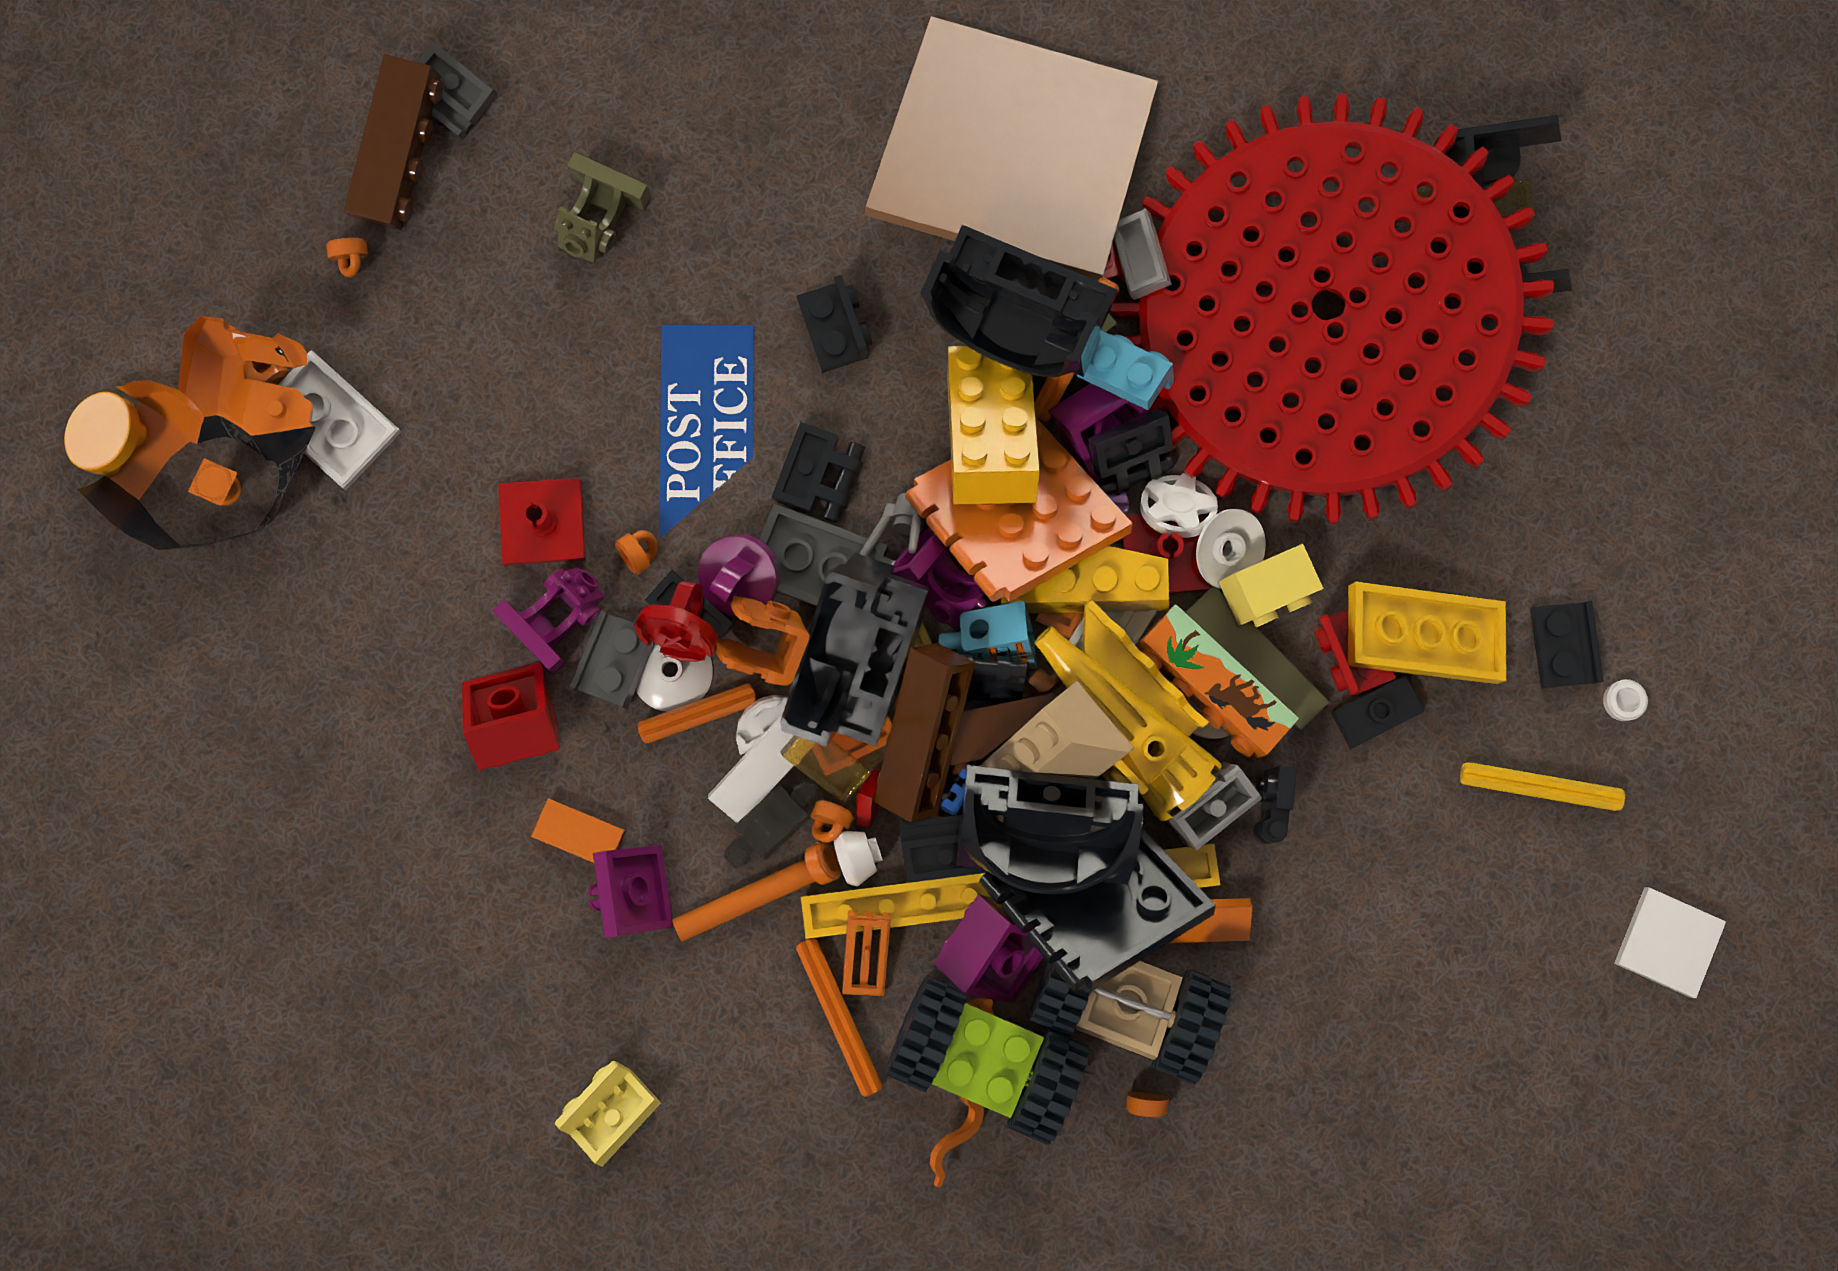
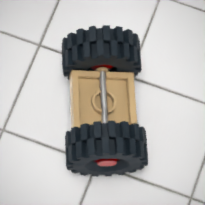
(1142, 1011)

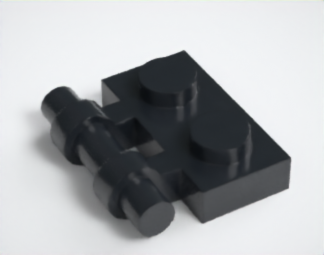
(1132, 444)
(806, 468)
(996, 680)
(1277, 800)

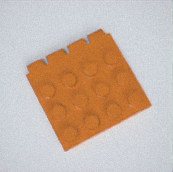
(1023, 543)

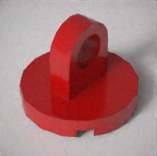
(679, 625)

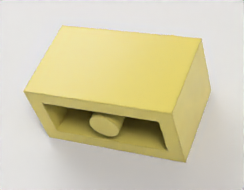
(1271, 584)

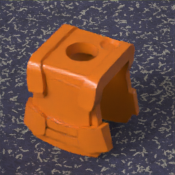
(776, 668)

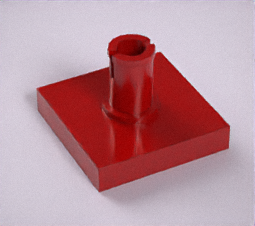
(542, 521)
(1179, 551)

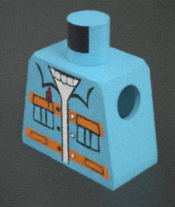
(994, 633)

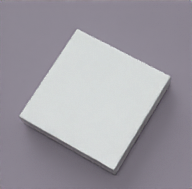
(1670, 942)

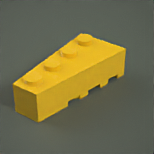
(1111, 578)

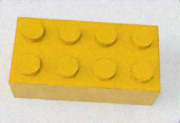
(991, 430)

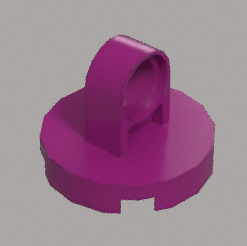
(739, 568)

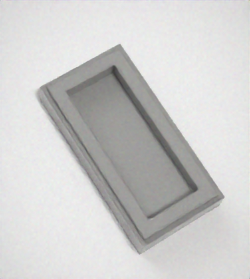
(1140, 254)

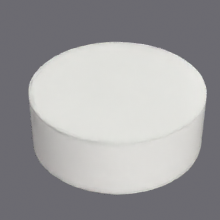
(1625, 700)

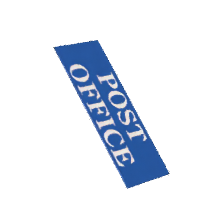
(703, 413)

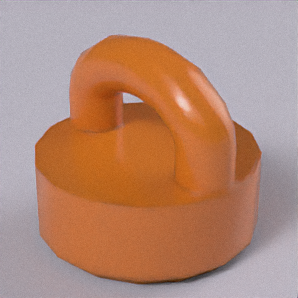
(346, 249)
(632, 552)
(832, 816)

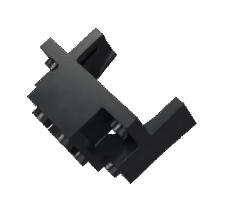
(1020, 309)
(854, 653)

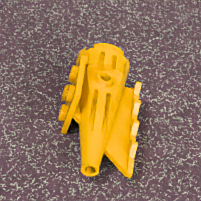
(1142, 707)

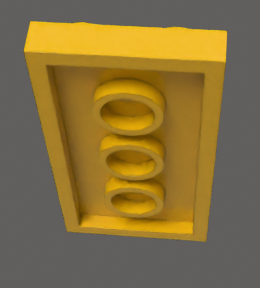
(1426, 633)

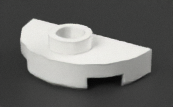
(758, 719)

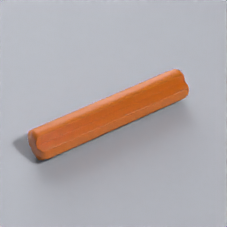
(696, 713)

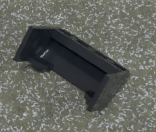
(1504, 159)

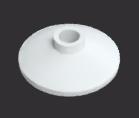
(1242, 540)
(673, 692)

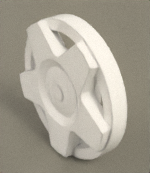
(1179, 501)

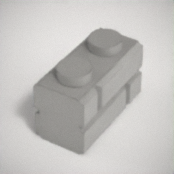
(1216, 808)

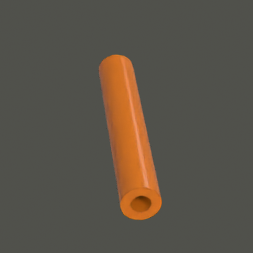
(742, 900)

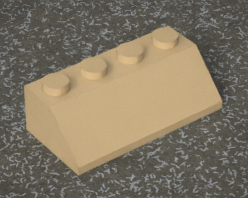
(1064, 740)

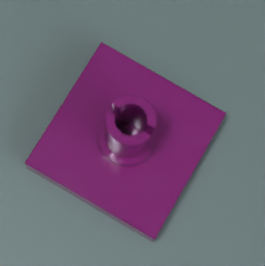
(631, 891)

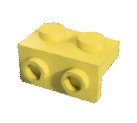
(607, 1112)

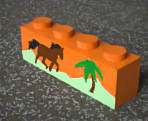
(1217, 684)

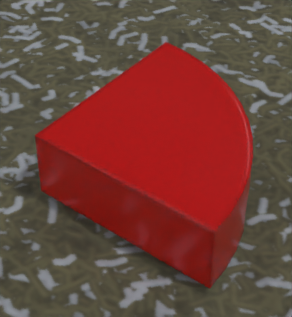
(866, 807)

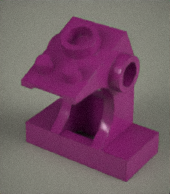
(959, 590)
(536, 632)

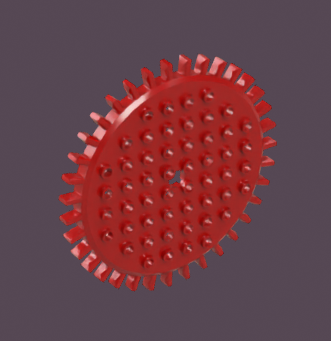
(1394, 448)

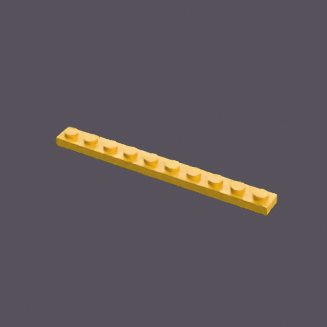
(948, 897)

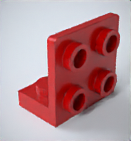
(1333, 638)

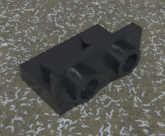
(834, 325)

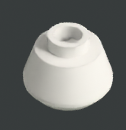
(857, 856)

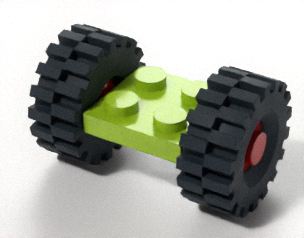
(988, 1060)

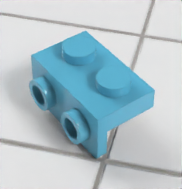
(1129, 370)

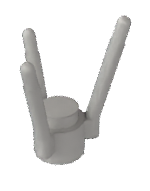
(905, 522)

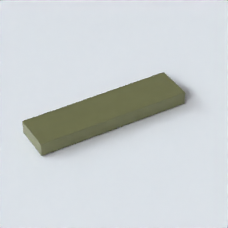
(1258, 656)

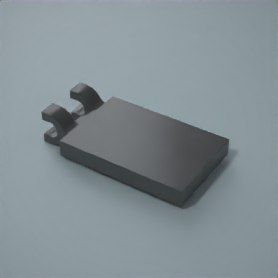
(808, 549)

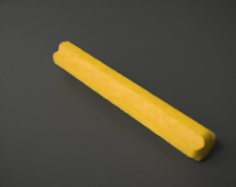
(1542, 786)

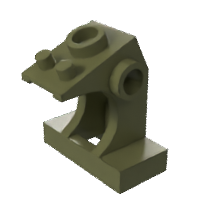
(605, 190)

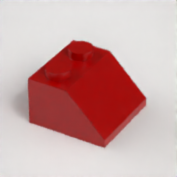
(509, 716)

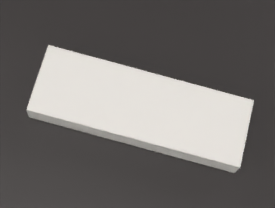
(753, 774)

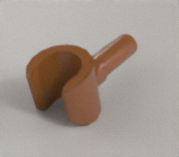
(1041, 683)

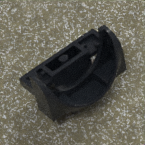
(1047, 829)

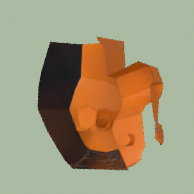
(260, 414)

